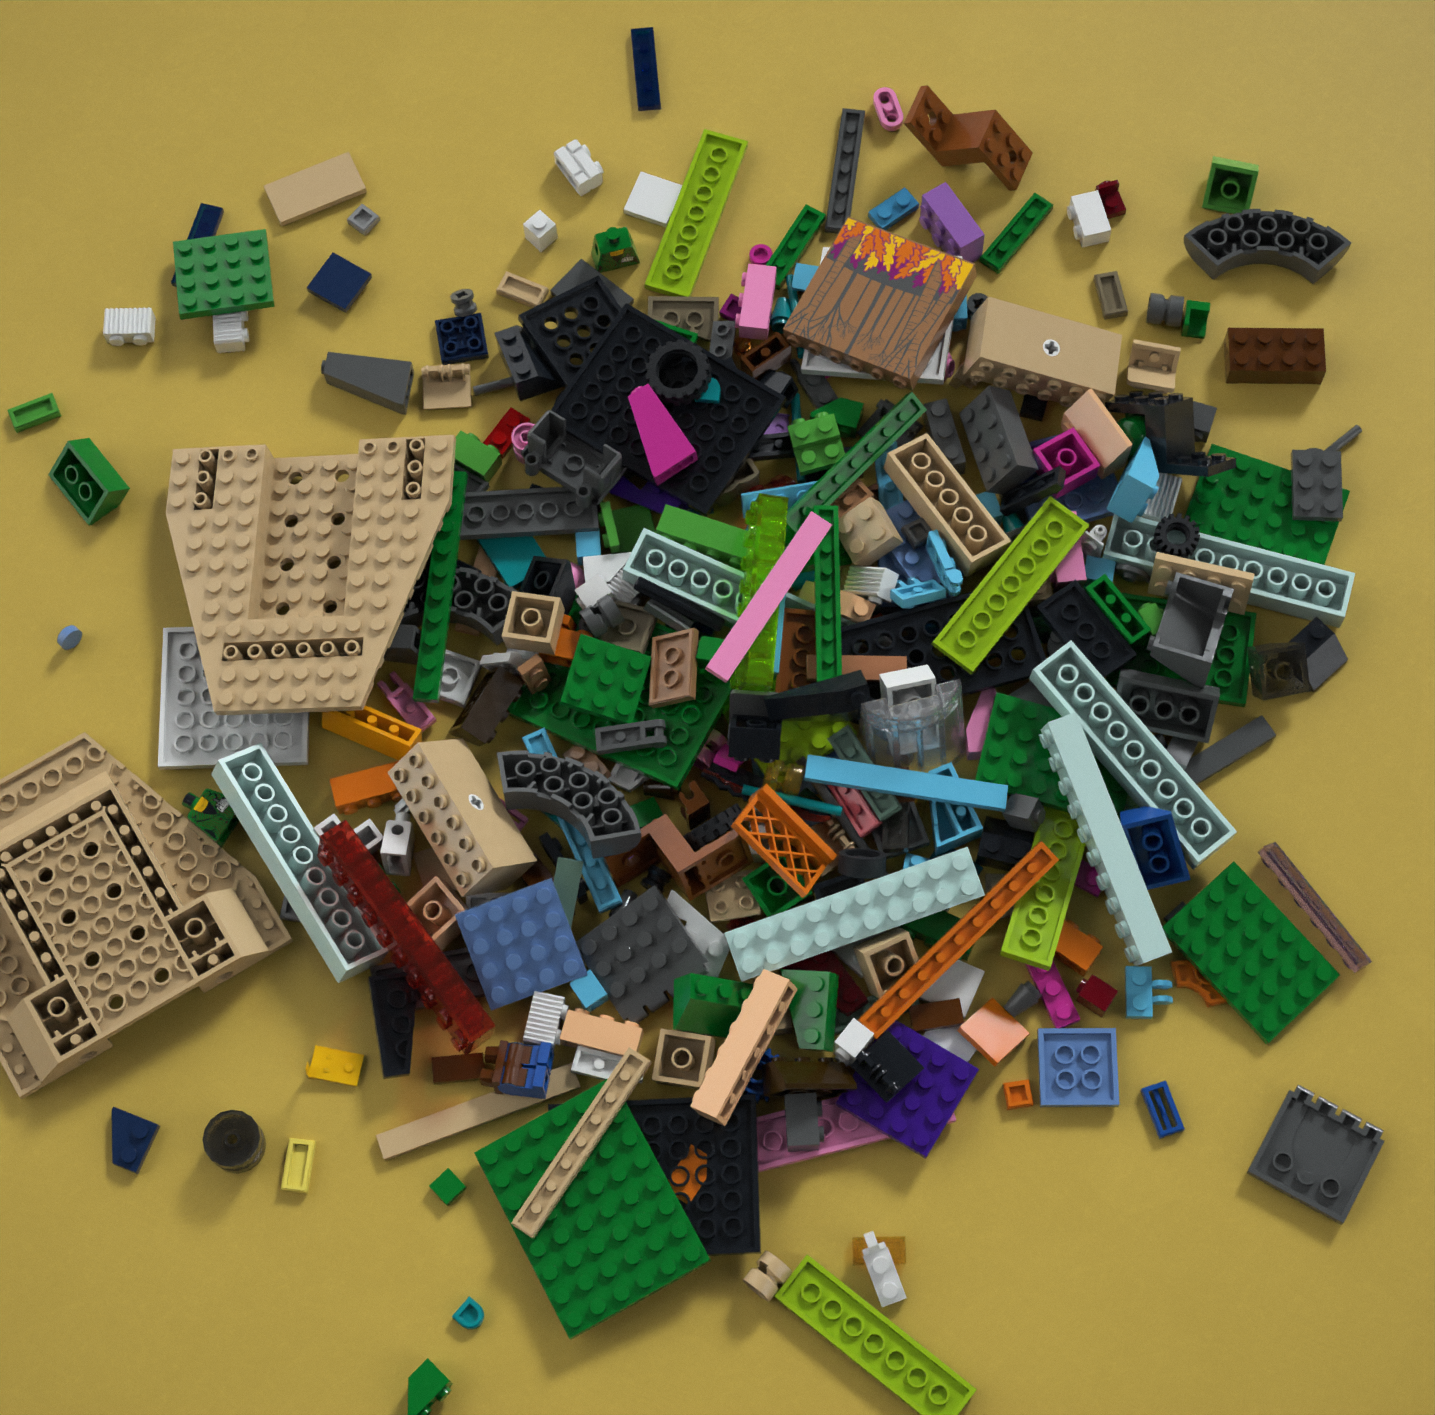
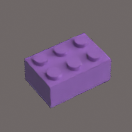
(951, 224)

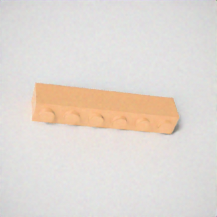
(743, 1047)

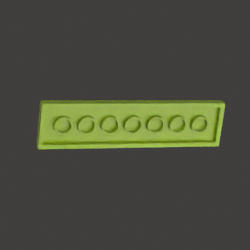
(696, 214)
(1010, 585)
(1042, 909)
(873, 1341)

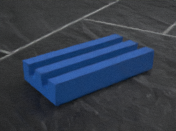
(1153, 1114)

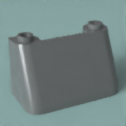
(1190, 627)

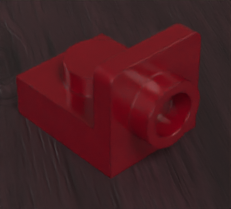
(1111, 198)

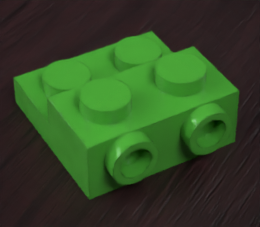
(816, 443)

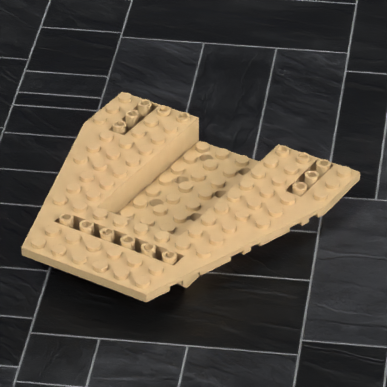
(231, 547)
(193, 899)

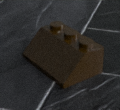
(487, 707)
(805, 1076)

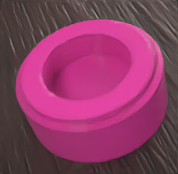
(760, 254)

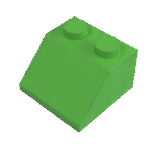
(1230, 185)

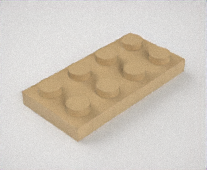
(1167, 565)

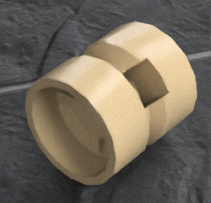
(767, 1276)

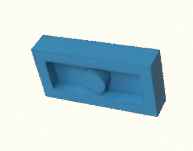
(893, 209)

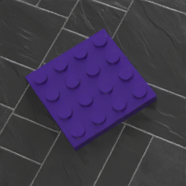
(924, 1105)

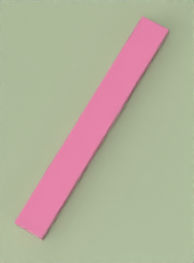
(768, 597)

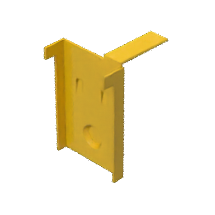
(335, 1066)

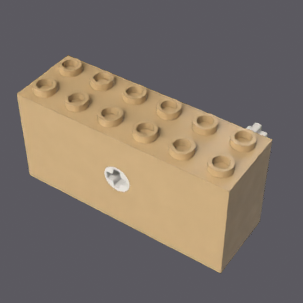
(1040, 353)
(461, 816)

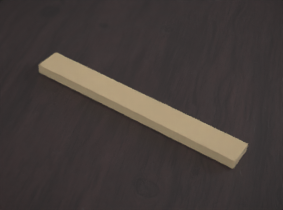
(469, 1116)
(581, 1143)

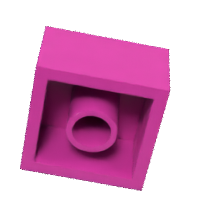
(1072, 455)

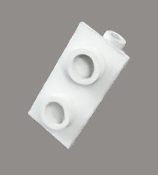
(1092, 541)

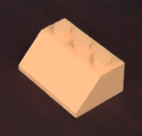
(1098, 432)

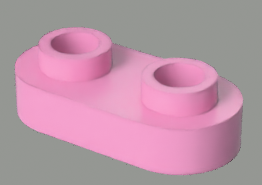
(888, 111)

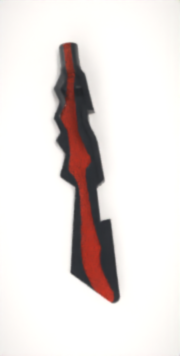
(734, 786)

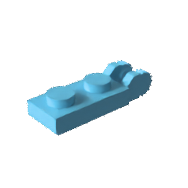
(944, 565)

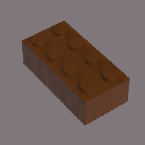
(1274, 355)

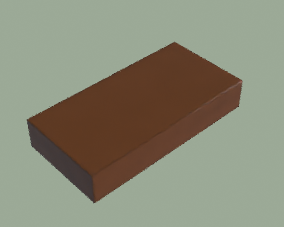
(936, 1015)
(457, 1068)

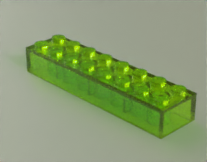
(763, 549)

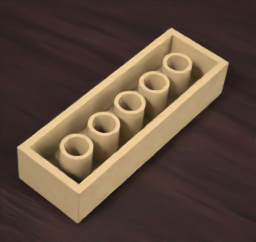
(946, 504)

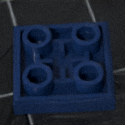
(339, 282)
(461, 339)

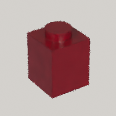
(1095, 995)

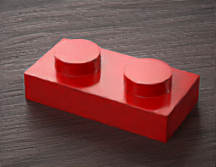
(501, 434)

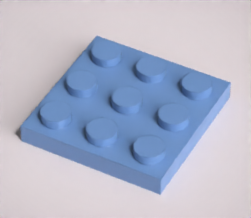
(1078, 1067)

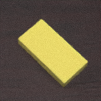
(298, 1165)

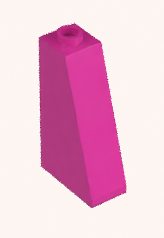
(662, 439)

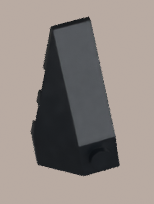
(821, 701)

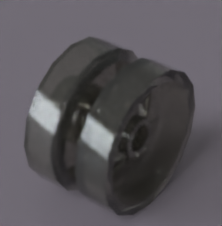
(220, 1146)

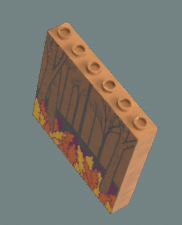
(880, 303)

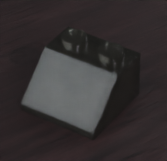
(1278, 669)

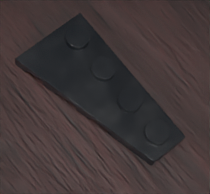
(394, 1021)

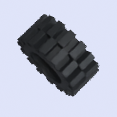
(1176, 523)

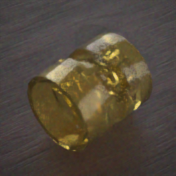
(792, 777)

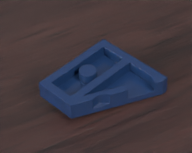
(131, 1139)

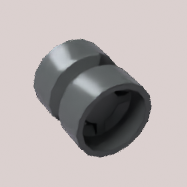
(1165, 310)
(601, 616)

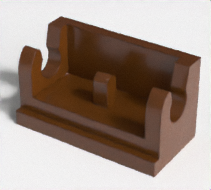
(696, 808)

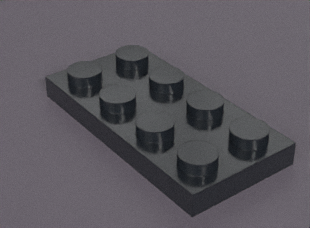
(1077, 618)

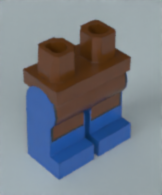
(518, 1069)

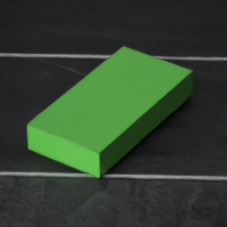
(34, 412)

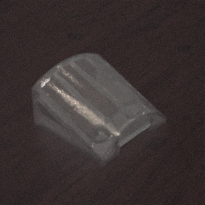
(916, 732)

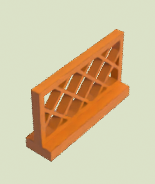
(792, 830)

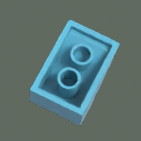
(1136, 484)

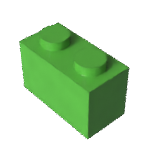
(476, 456)

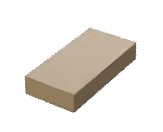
(522, 290)

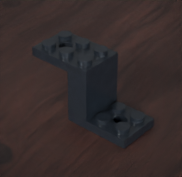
(1171, 433)

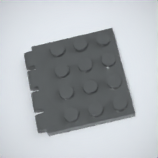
(641, 954)
(1317, 1154)

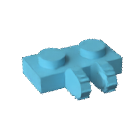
(916, 592)
(1139, 992)

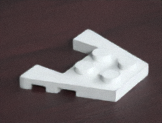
(704, 933)

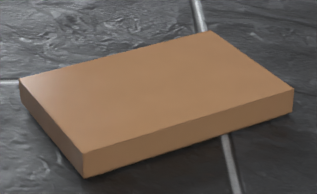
(673, 668)

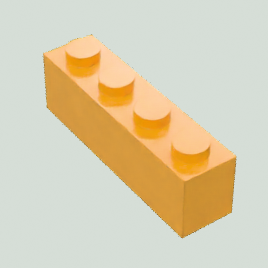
(374, 730)

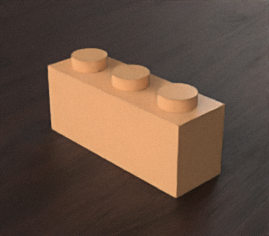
(600, 1033)

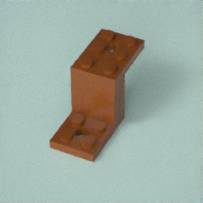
(968, 138)
(689, 869)

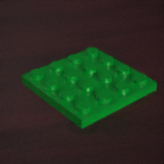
(223, 274)

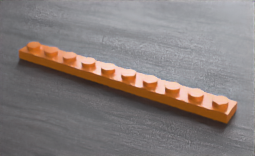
(958, 939)

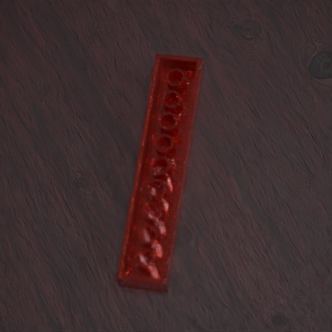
(405, 938)

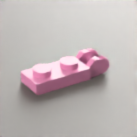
(402, 701)

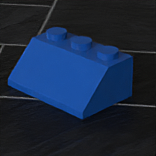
(1155, 846)

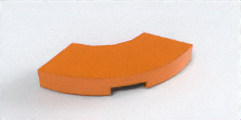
(1186, 976)

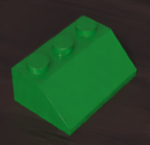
(88, 480)
(707, 1004)

